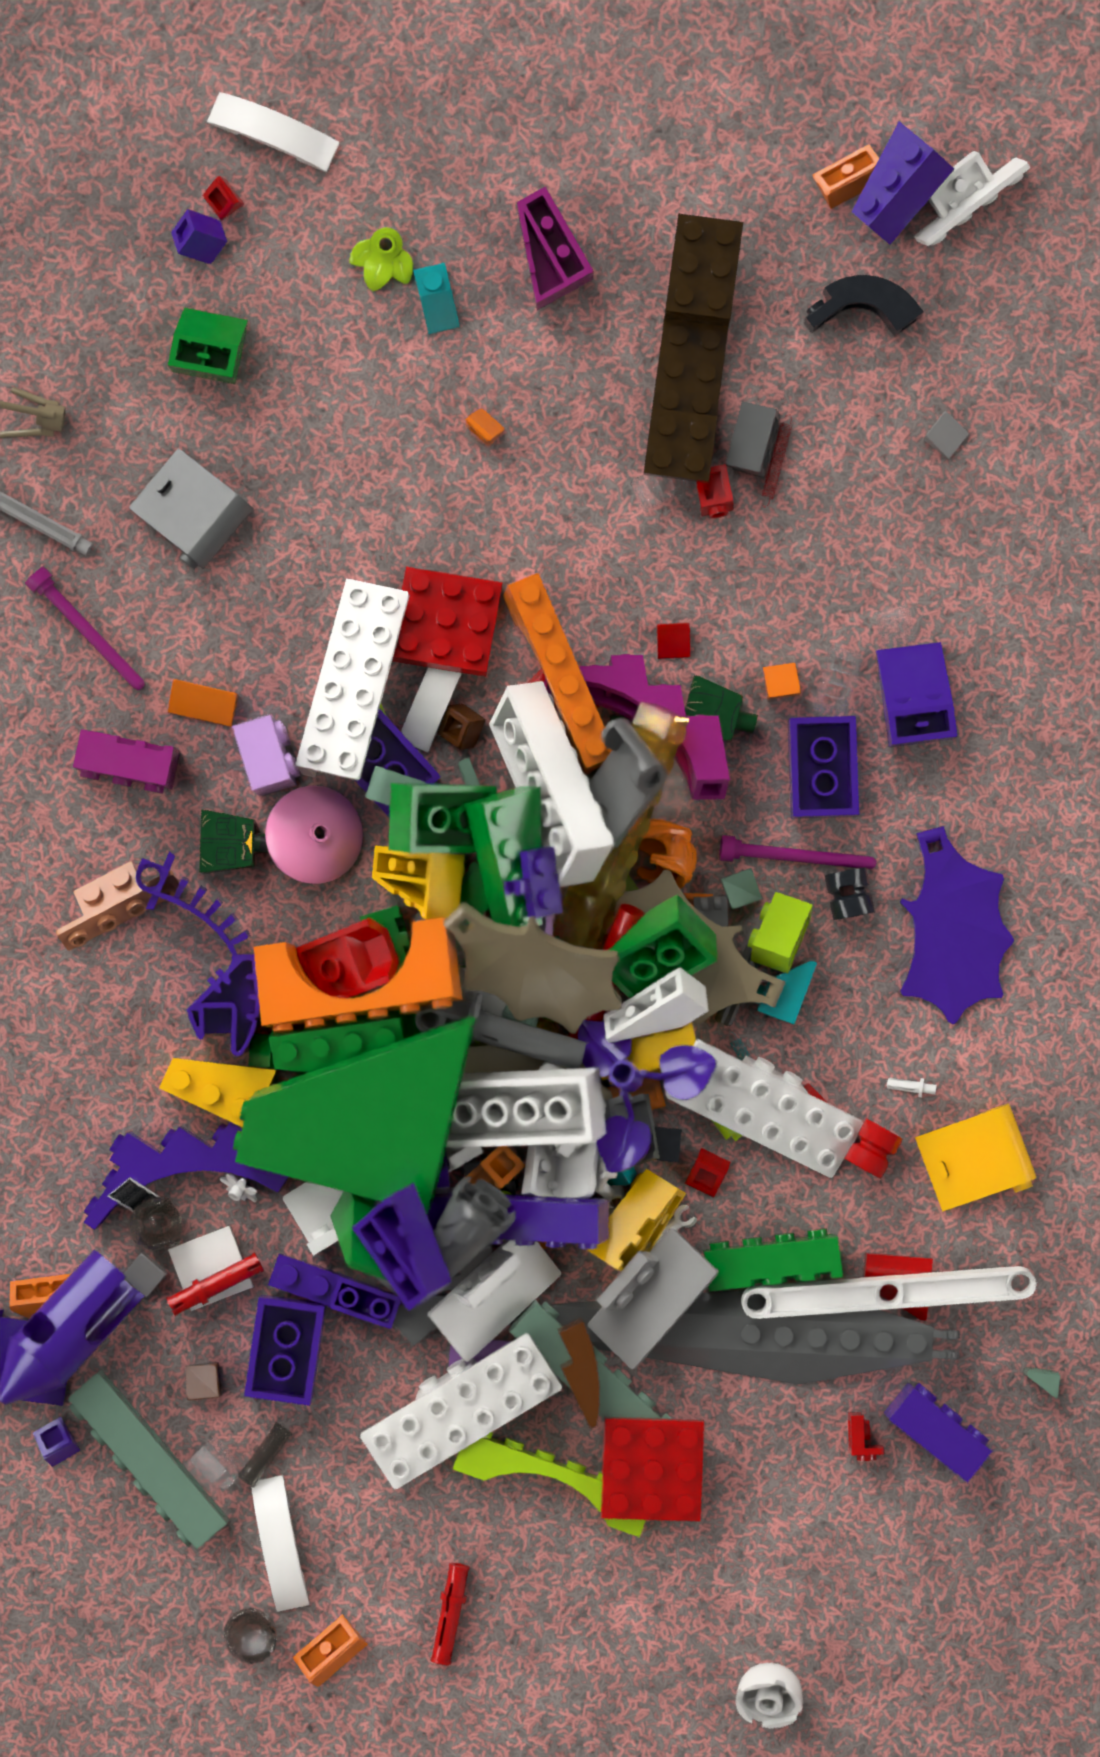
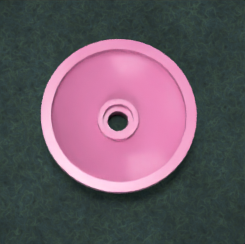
(293, 841)

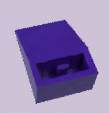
(916, 695)

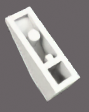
(658, 1008)

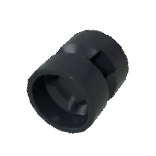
(851, 905)

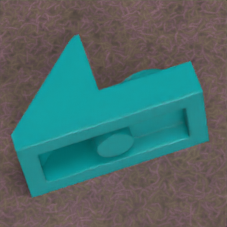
(436, 298)

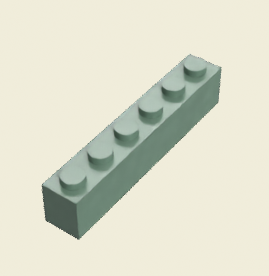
(615, 1394)
(148, 1459)

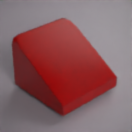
(673, 640)
(707, 1172)

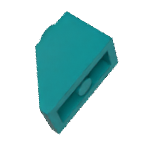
(792, 994)

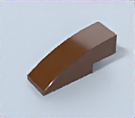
(581, 1369)

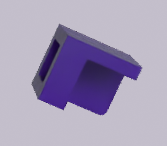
(199, 236)

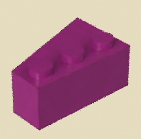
(551, 250)
(126, 761)

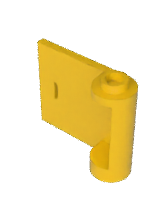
(980, 1156)

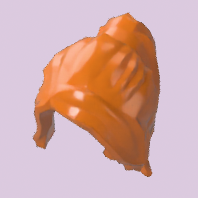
(670, 850)

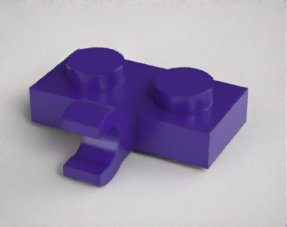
(538, 882)

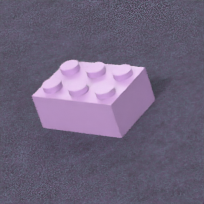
(265, 755)

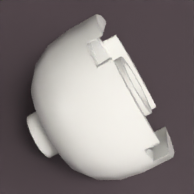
(769, 1695)

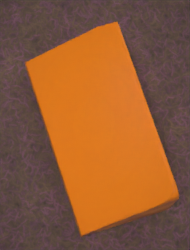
(847, 176)
(202, 702)
(329, 1651)

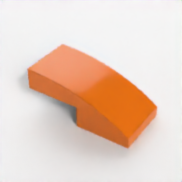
(497, 1168)

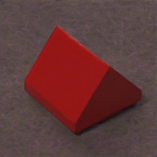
(222, 198)

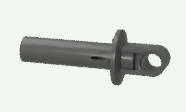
(506, 1033)

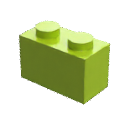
(781, 932)

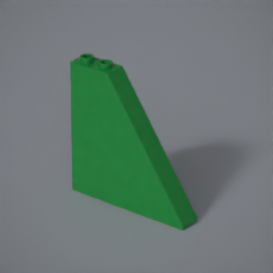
(363, 1120)

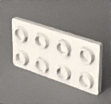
(493, 1296)

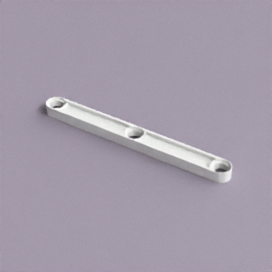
(913, 1291)

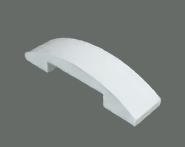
(273, 130)
(429, 707)
(279, 1543)

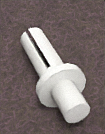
(911, 1086)

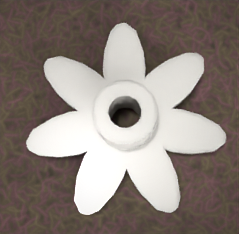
(238, 1188)

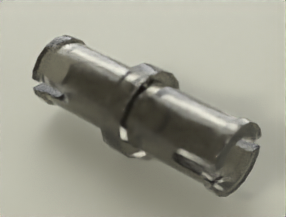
(265, 1454)

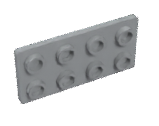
(651, 1297)

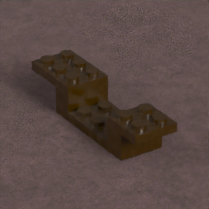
(693, 348)

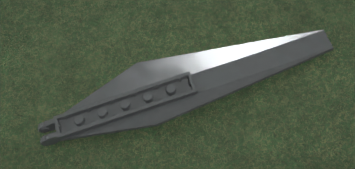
(784, 1349)

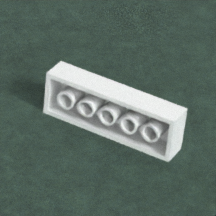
(541, 756)
(528, 1108)

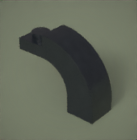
(866, 292)

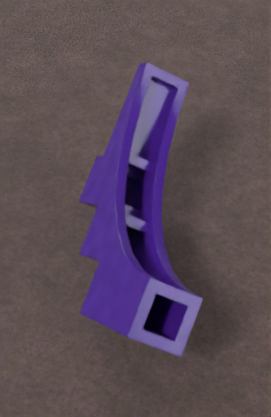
(181, 1154)

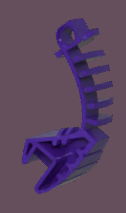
(233, 997)

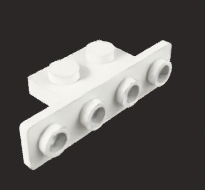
(965, 191)

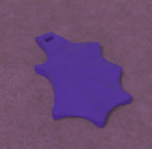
(955, 931)

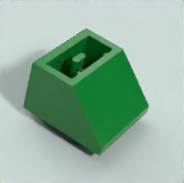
(208, 345)

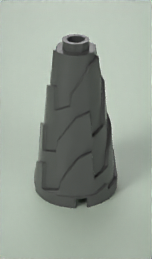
(471, 1222)

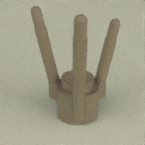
(49, 416)

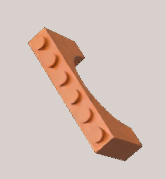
(537, 620)
(426, 978)

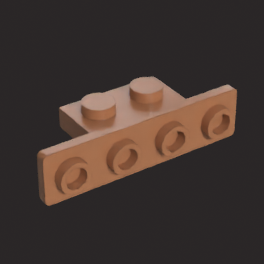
(109, 903)

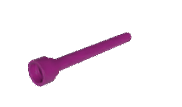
(42, 582)
(733, 848)

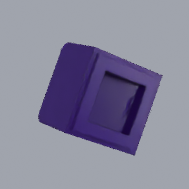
(56, 1442)

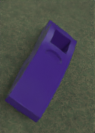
(335, 1290)

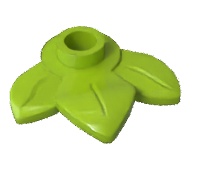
(380, 263)

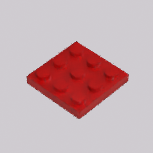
(448, 621)
(652, 1469)

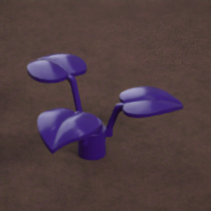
(684, 1074)

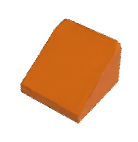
(484, 426)
(781, 681)

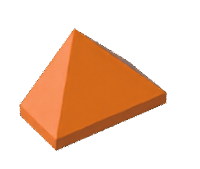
(31, 1294)

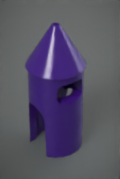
(66, 1329)

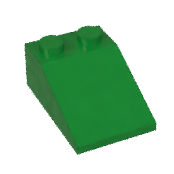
(432, 817)
(660, 943)
(345, 1216)

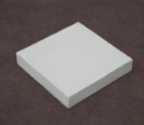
(205, 1257)

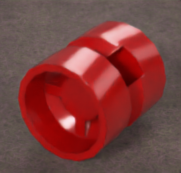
(873, 1148)

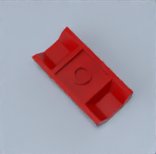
(350, 959)

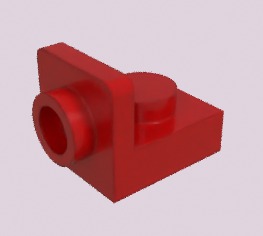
(716, 495)
(857, 1434)

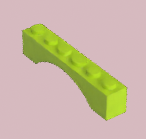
(494, 1457)

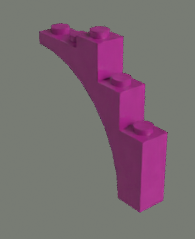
(702, 752)

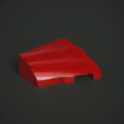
(889, 1264)

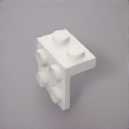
(558, 1176)

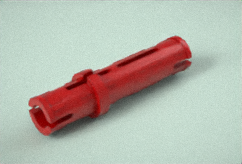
(203, 1290)
(452, 1602)

